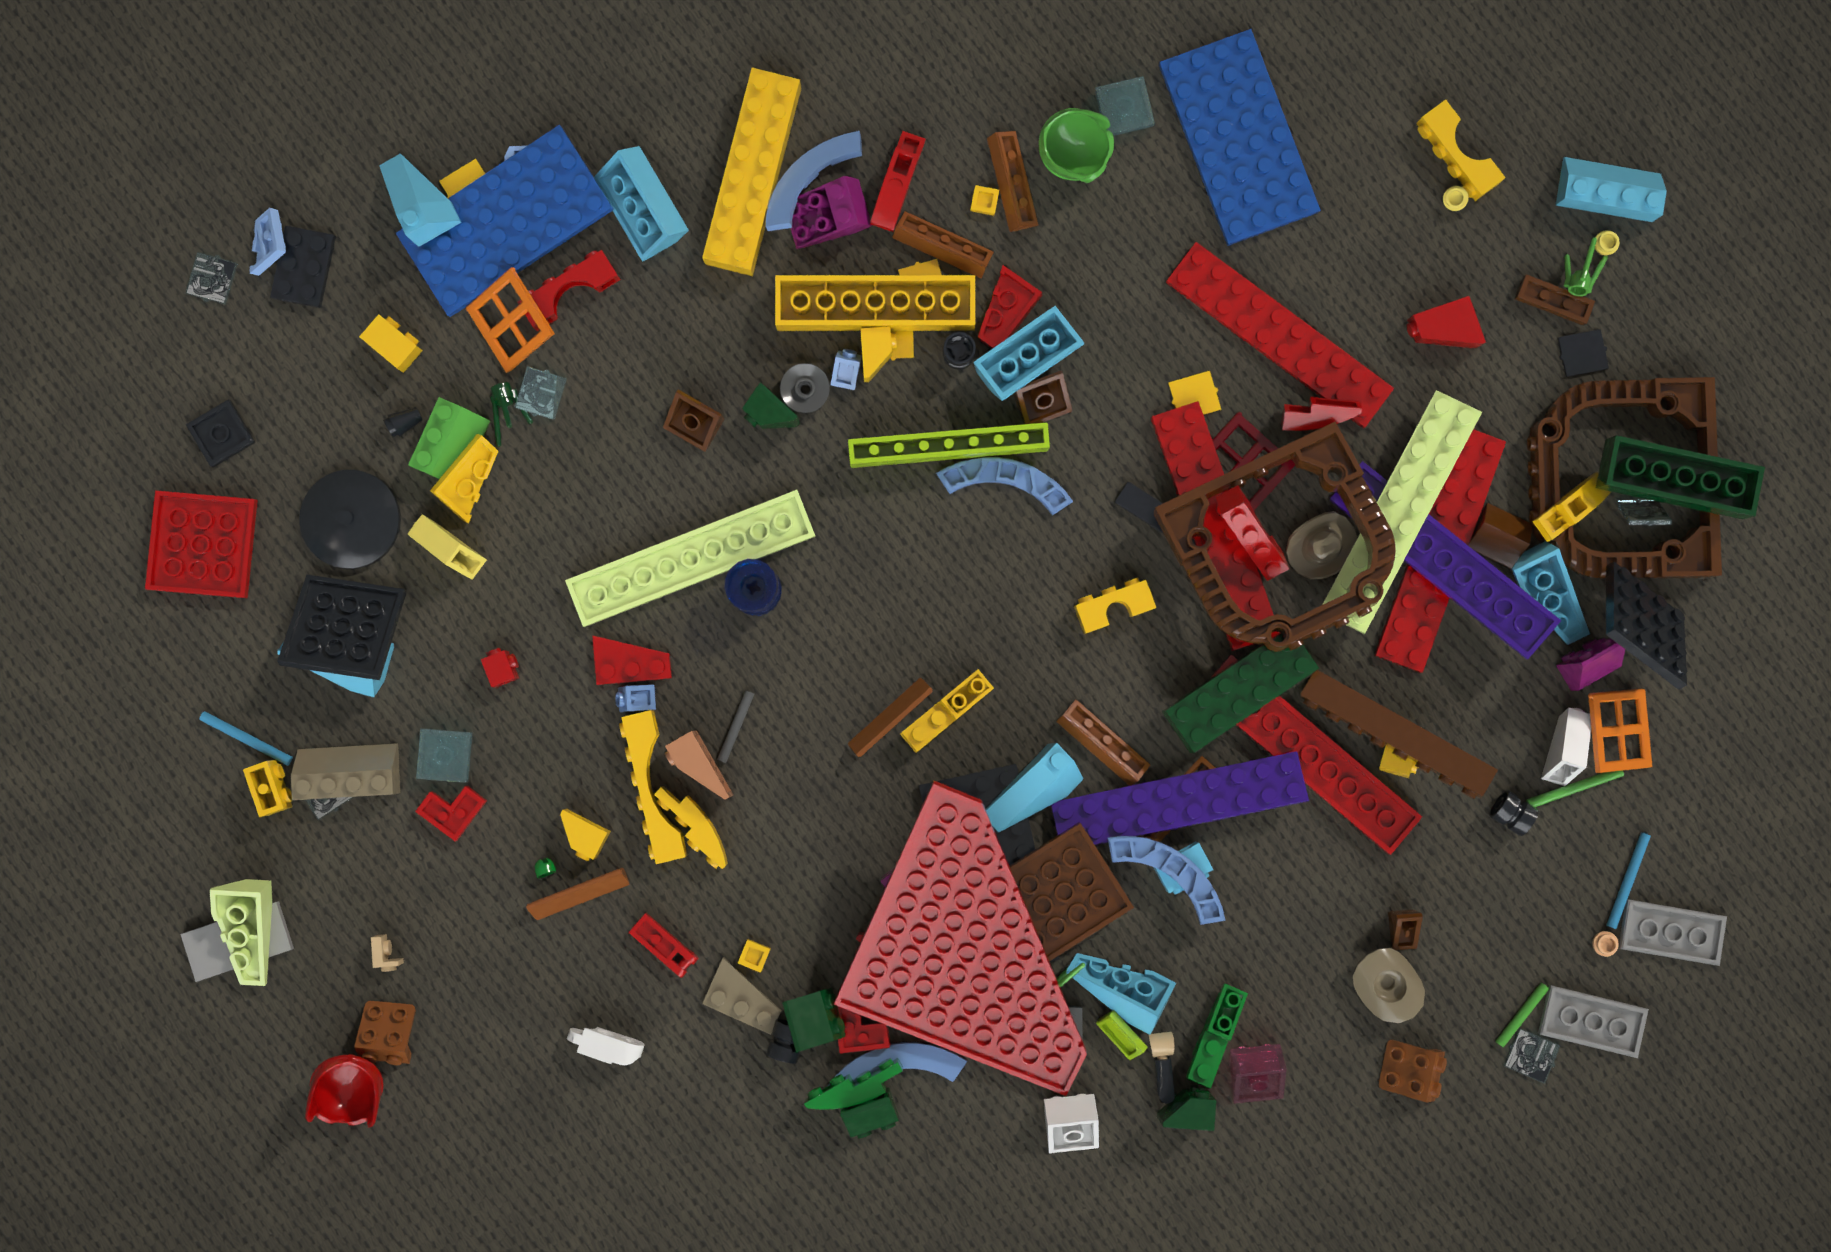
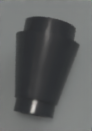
(402, 421)

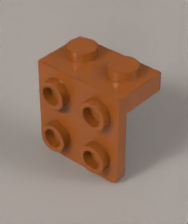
(385, 1032)
(1412, 1071)

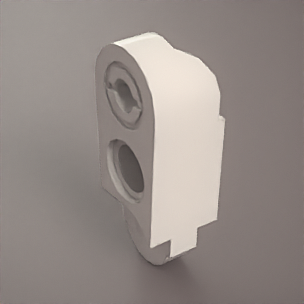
(606, 1045)

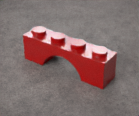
(592, 272)
(1249, 531)

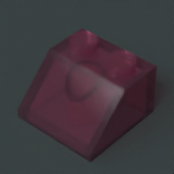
(1257, 1073)

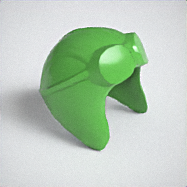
(1076, 144)

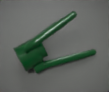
(503, 397)

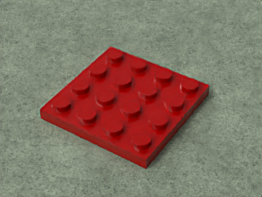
(201, 544)

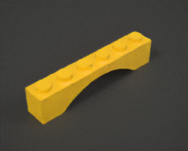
(665, 837)

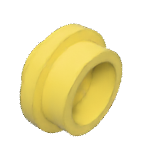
(1455, 198)
(1607, 242)

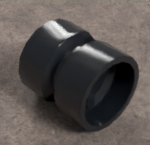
(959, 350)
(1517, 815)
(782, 1046)

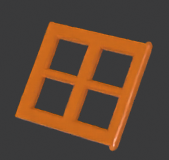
(527, 305)
(1620, 730)

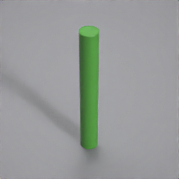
(1522, 1014)

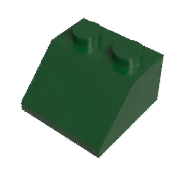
(814, 1019)
(1190, 1110)
(870, 1115)

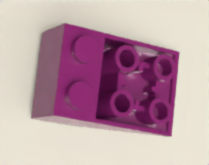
(829, 212)
(1591, 663)

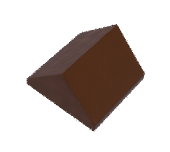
(1043, 399)
(693, 420)
(1501, 536)

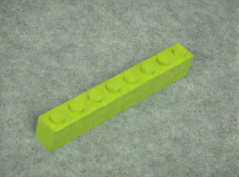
(948, 445)

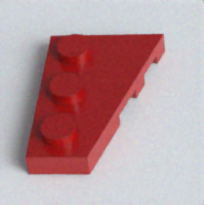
(1009, 306)
(628, 663)

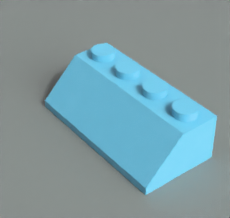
(1611, 190)
(640, 202)
(1027, 353)

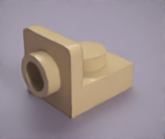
(380, 950)

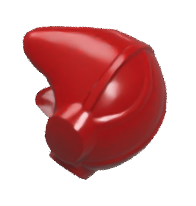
(345, 1091)

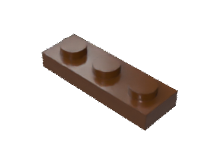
(1554, 300)

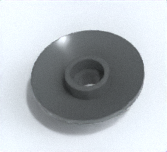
(800, 376)

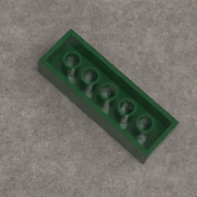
(1680, 477)
(1237, 693)

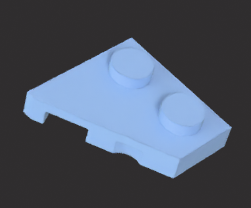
(267, 241)

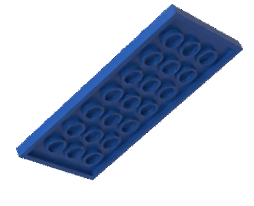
(1239, 137)
(510, 220)

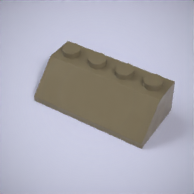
(346, 772)

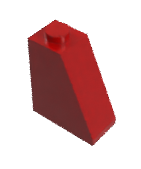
(1448, 325)

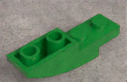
(1215, 1035)
(845, 1092)

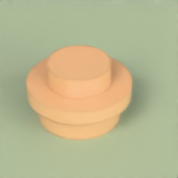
(1605, 943)

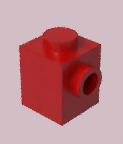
(500, 667)

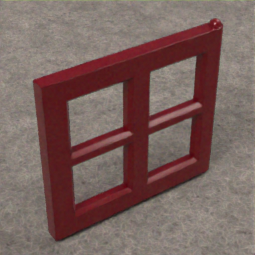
(1261, 443)

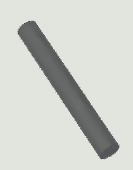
(735, 726)

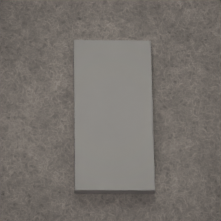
(1672, 932)
(210, 955)
(1593, 1021)

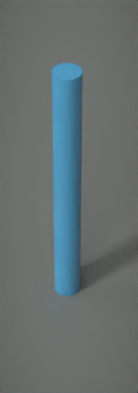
(245, 738)
(1628, 880)

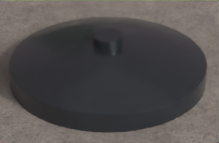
(350, 519)

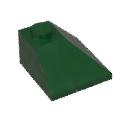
(768, 411)

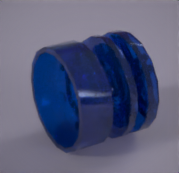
(747, 574)

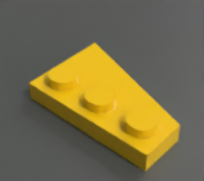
(463, 479)

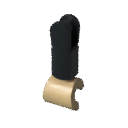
(1162, 1047)

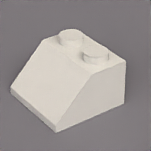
(1071, 1123)

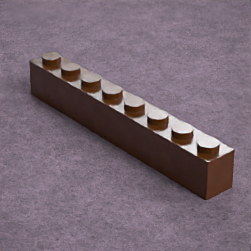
(1399, 734)

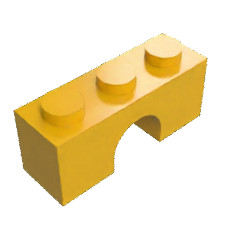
(1134, 597)

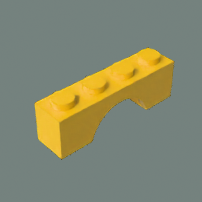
(1475, 175)

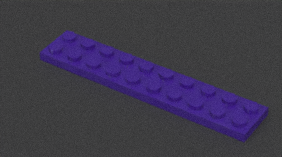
(1471, 581)
(1186, 799)

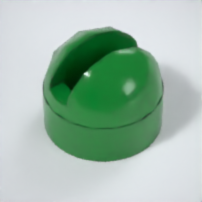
(544, 868)

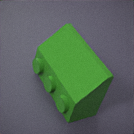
(446, 437)

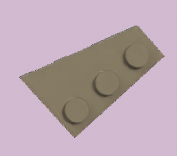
(740, 999)

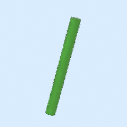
(1574, 788)

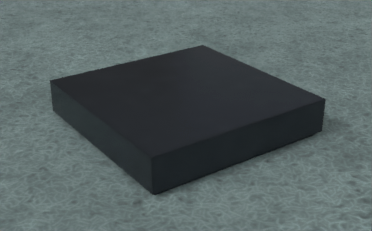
(220, 433)

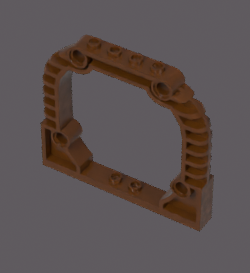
(1691, 404)
(1321, 454)

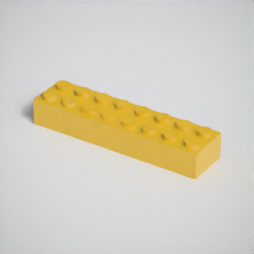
(752, 171)
(875, 301)

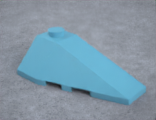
(417, 202)

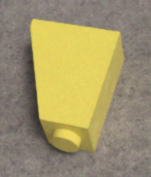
(446, 547)

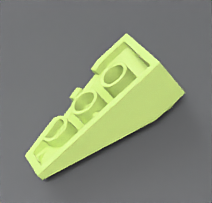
(245, 923)

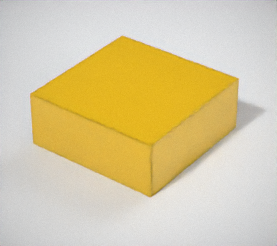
(984, 200)
(754, 955)

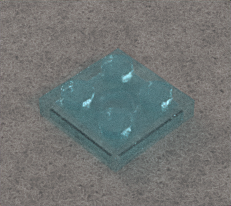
(1125, 105)
(444, 755)

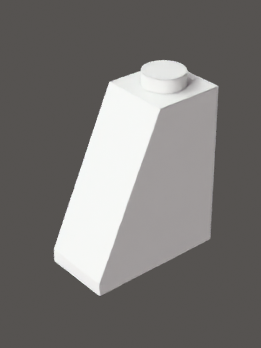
(1568, 747)

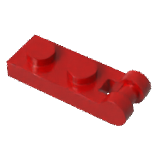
(663, 944)

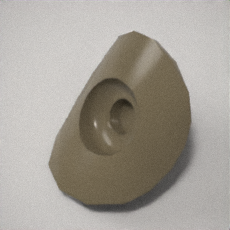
(1321, 545)
(1389, 986)

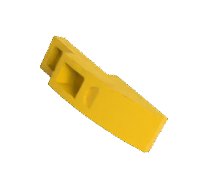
(1571, 508)
(946, 711)
(702, 833)

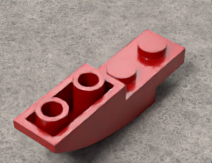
(897, 181)

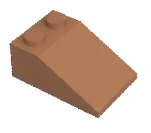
(694, 759)

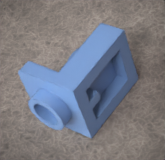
(846, 369)
(636, 698)

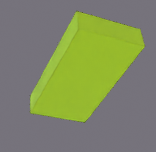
(1121, 1035)

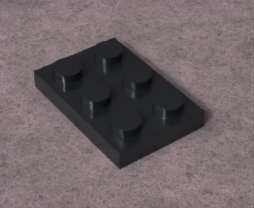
(304, 267)

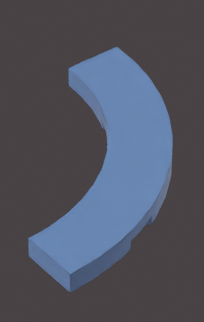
(803, 172)
(1006, 472)
(1176, 866)
(912, 1056)

